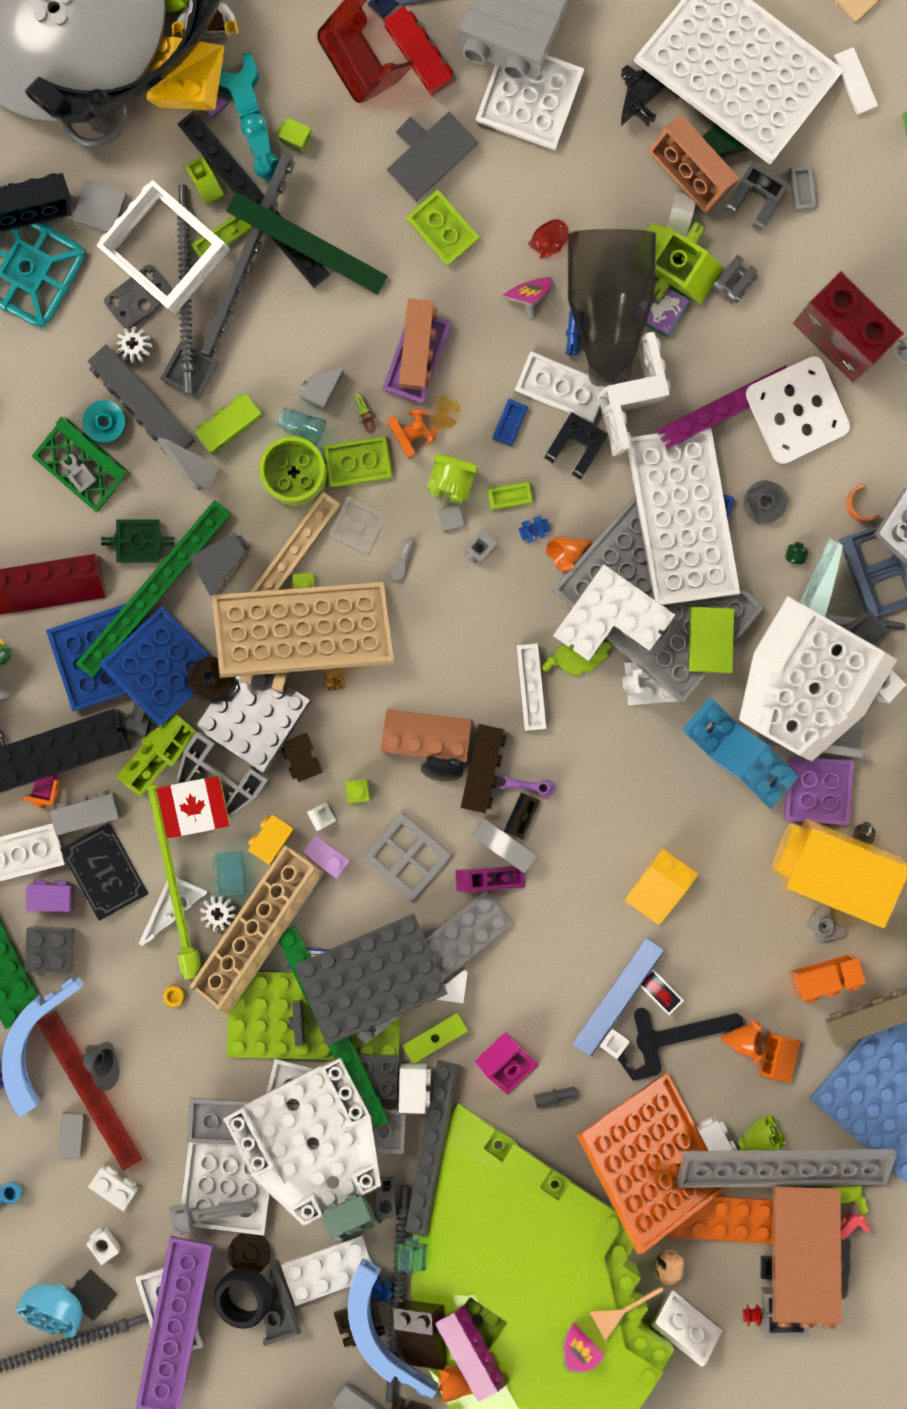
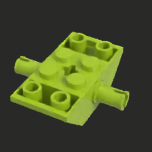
(697, 267)

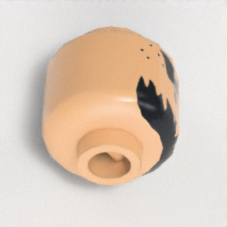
(669, 1267)

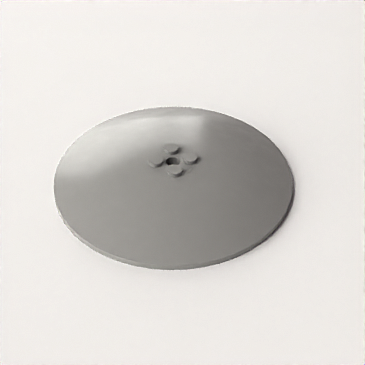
(77, 47)

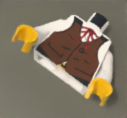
(220, 26)

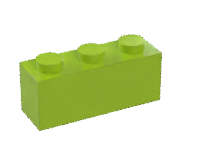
(228, 423)

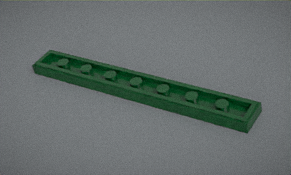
(306, 243)

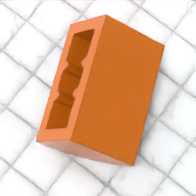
(779, 1057)

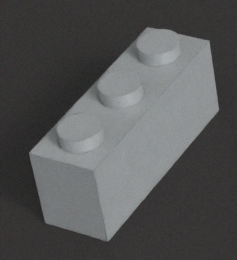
(85, 813)

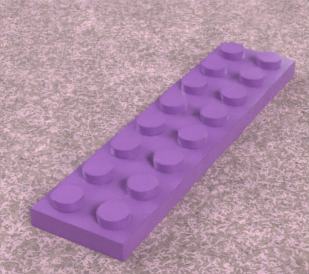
(174, 1324)

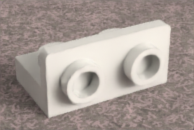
(113, 1186)

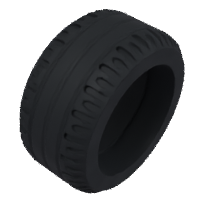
(229, 1311)

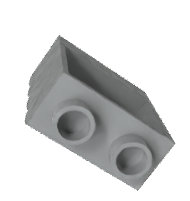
(511, 34)

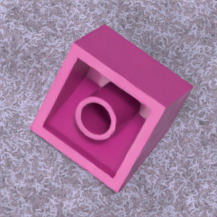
(506, 1063)

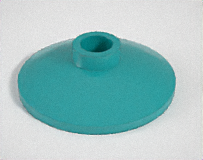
(96, 414)

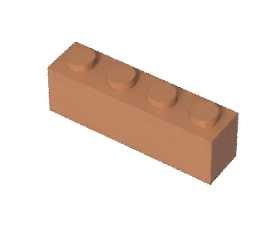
(417, 344)

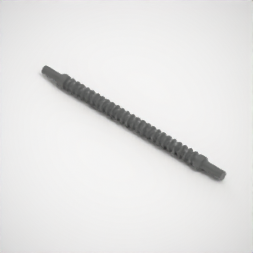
(186, 368)
(402, 1211)
(123, 1326)

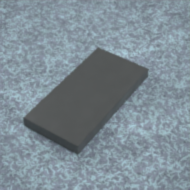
(432, 156)

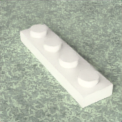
(531, 687)

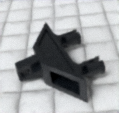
(640, 91)

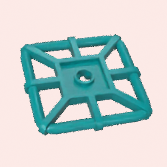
(40, 266)

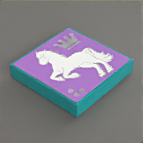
(666, 313)

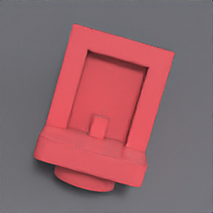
(850, 1222)

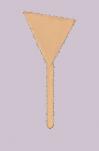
(608, 1319)

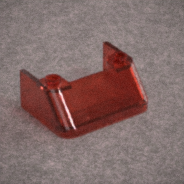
(352, 55)

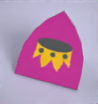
(530, 293)
(580, 1351)

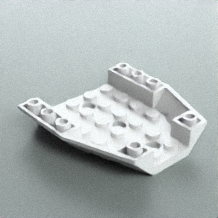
(793, 657)
(277, 1147)

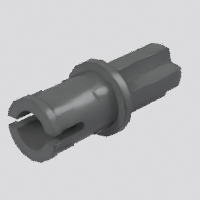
(556, 1096)

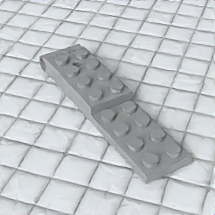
(458, 942)

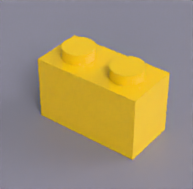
(270, 839)

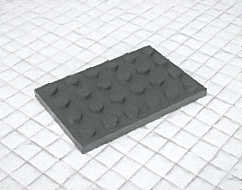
(370, 979)

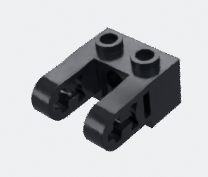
(583, 433)

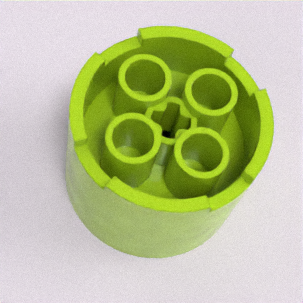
(281, 459)

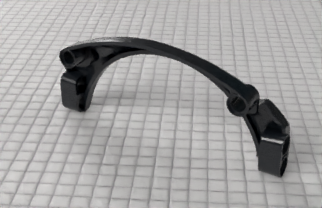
(78, 105)

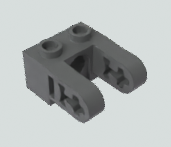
(763, 184)

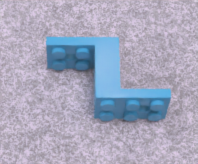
(740, 753)

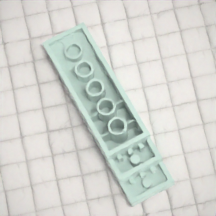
(822, 581)

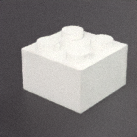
(412, 1088)

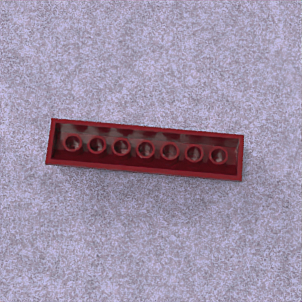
(51, 584)

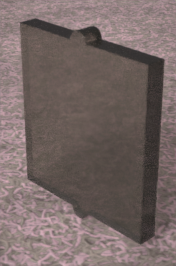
(93, 1294)

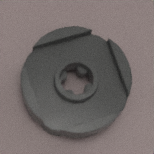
(769, 490)

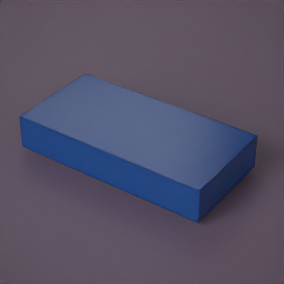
(510, 422)

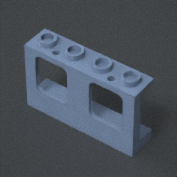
(866, 575)

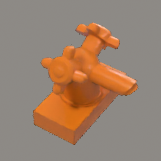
(412, 431)

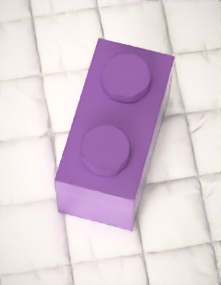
(49, 897)

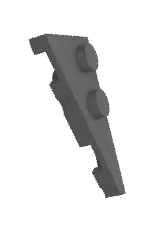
(281, 1318)

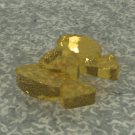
(441, 417)

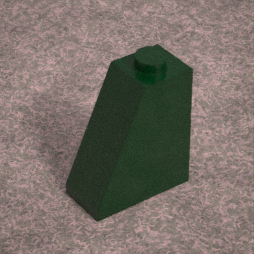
(723, 142)

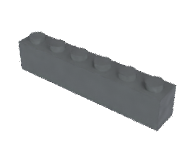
(137, 398)

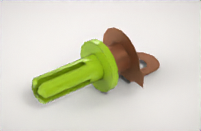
(365, 413)

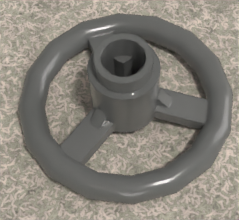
(99, 125)

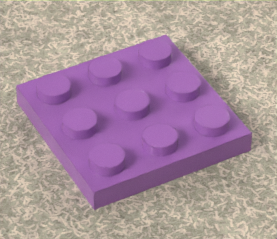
(820, 791)

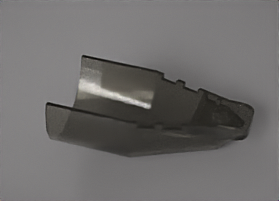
(610, 297)

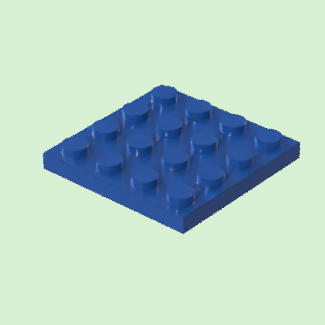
(69, 645)
(155, 665)

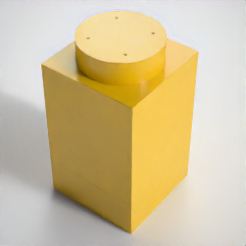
(840, 871)

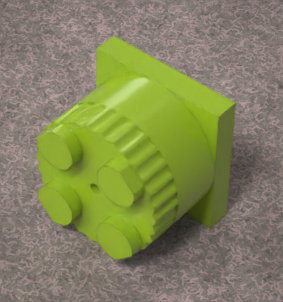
(451, 478)

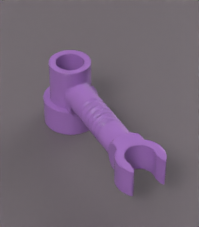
(533, 786)

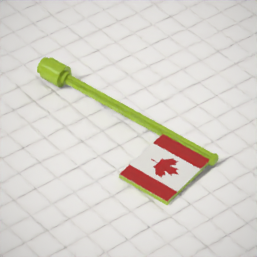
(178, 812)

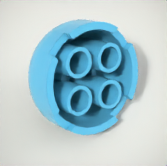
(53, 1304)

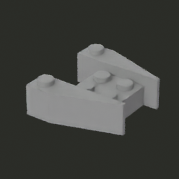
(194, 767)

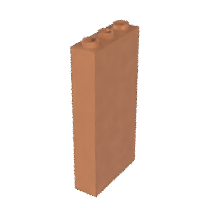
(806, 1257)

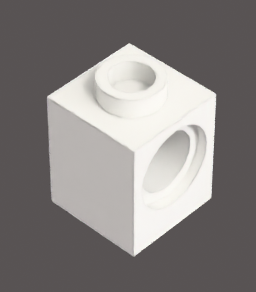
(101, 1254)

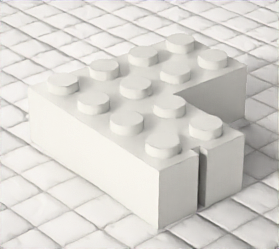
(611, 603)

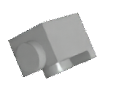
(483, 539)

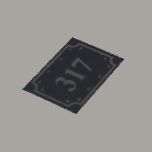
(104, 871)

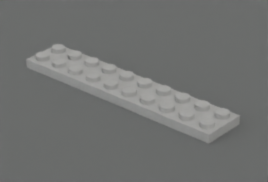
(208, 1125)
(785, 1168)

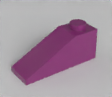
(489, 879)

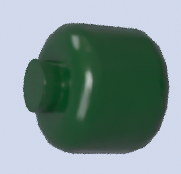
(796, 553)

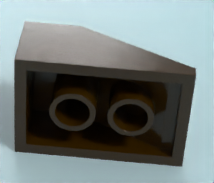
(418, 1334)

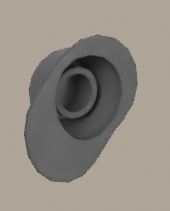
(102, 1064)

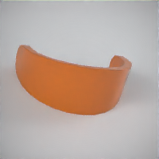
(851, 512)

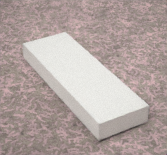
(855, 81)

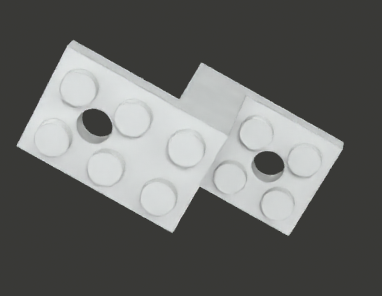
(634, 394)

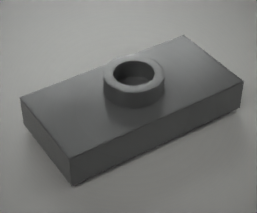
(297, 1022)

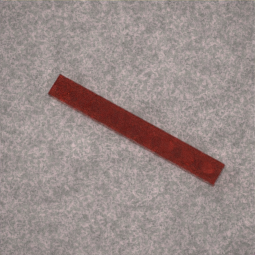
(92, 1097)

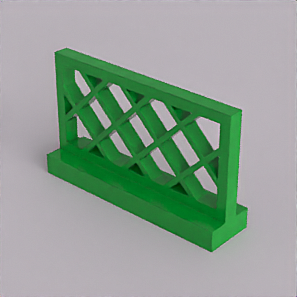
(89, 447)

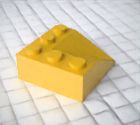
(193, 82)

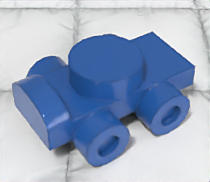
(529, 531)
(380, 1291)

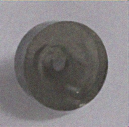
(864, 832)

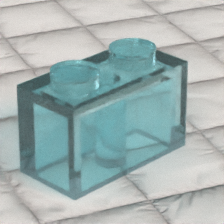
(230, 873)

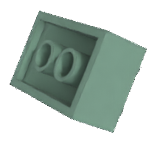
(349, 1218)

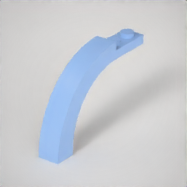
(14, 1071)
(368, 1341)

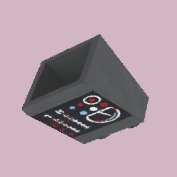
(220, 562)

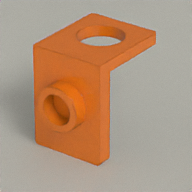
(40, 802)

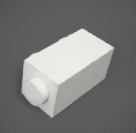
(714, 1135)

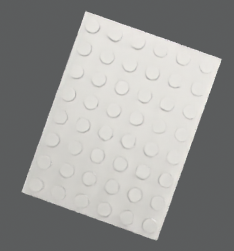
(740, 70)

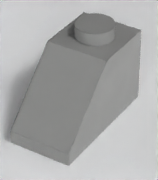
(321, 387)

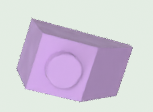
(326, 856)

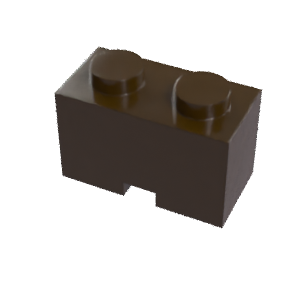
(300, 757)

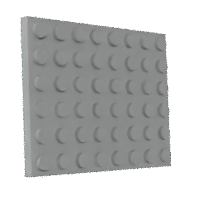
(624, 552)

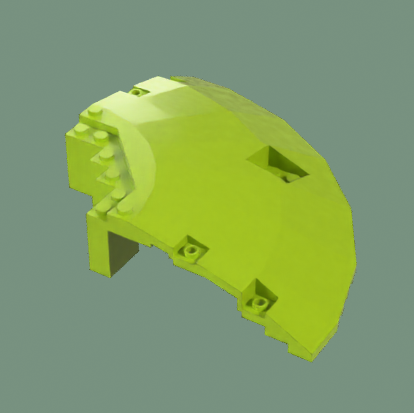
(532, 1268)

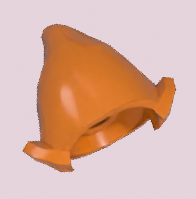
(566, 551)
(746, 1040)
(452, 1384)

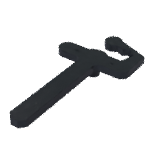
(650, 1040)

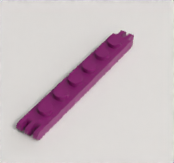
(709, 415)

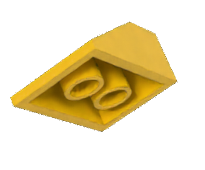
(661, 886)

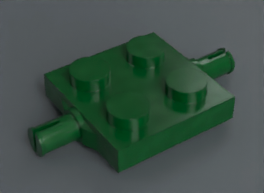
(138, 541)

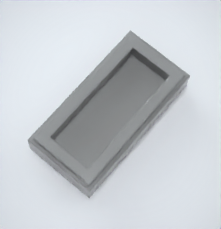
(802, 188)
(71, 1135)

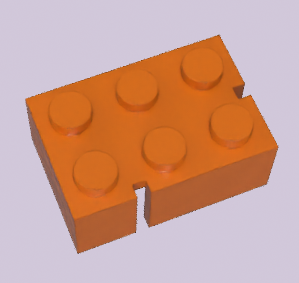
(827, 978)

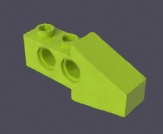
(158, 750)

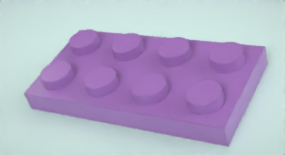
(392, 380)

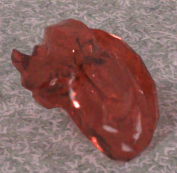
(549, 238)

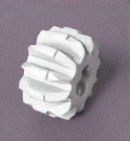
(128, 339)
(223, 909)

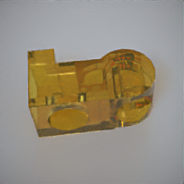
(335, 679)

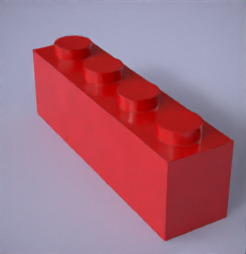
(415, 47)

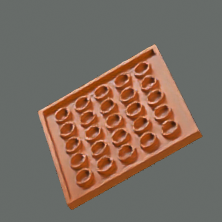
(639, 1159)

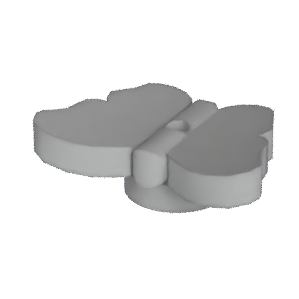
(821, 917)

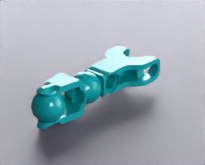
(253, 124)

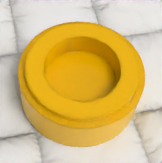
(174, 996)

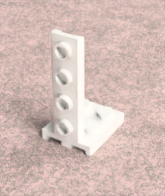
(642, 688)

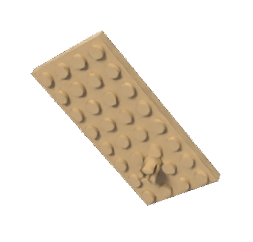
(302, 629)

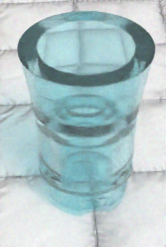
(302, 425)

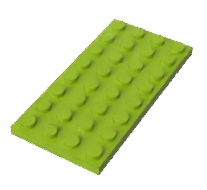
(262, 1028)

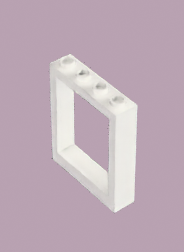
(132, 217)

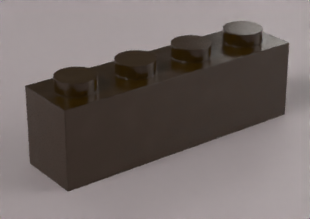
(482, 768)

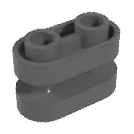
(747, 277)

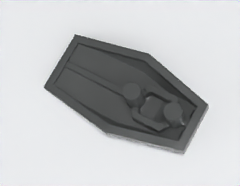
(867, 628)

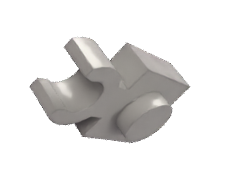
(80, 475)

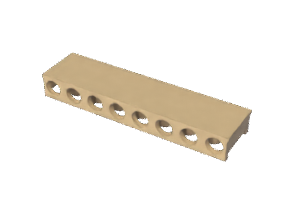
(256, 929)

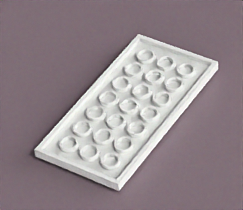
(683, 519)

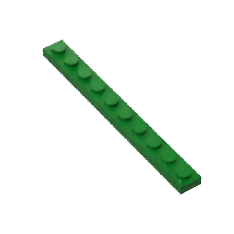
(154, 588)
(295, 952)

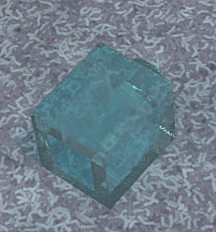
(411, 1256)

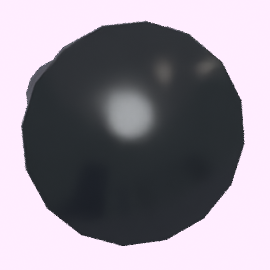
(442, 769)

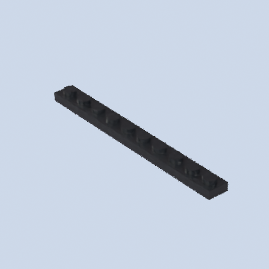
(240, 182)

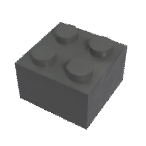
(49, 949)

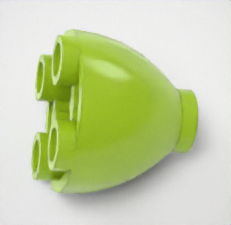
(762, 1135)

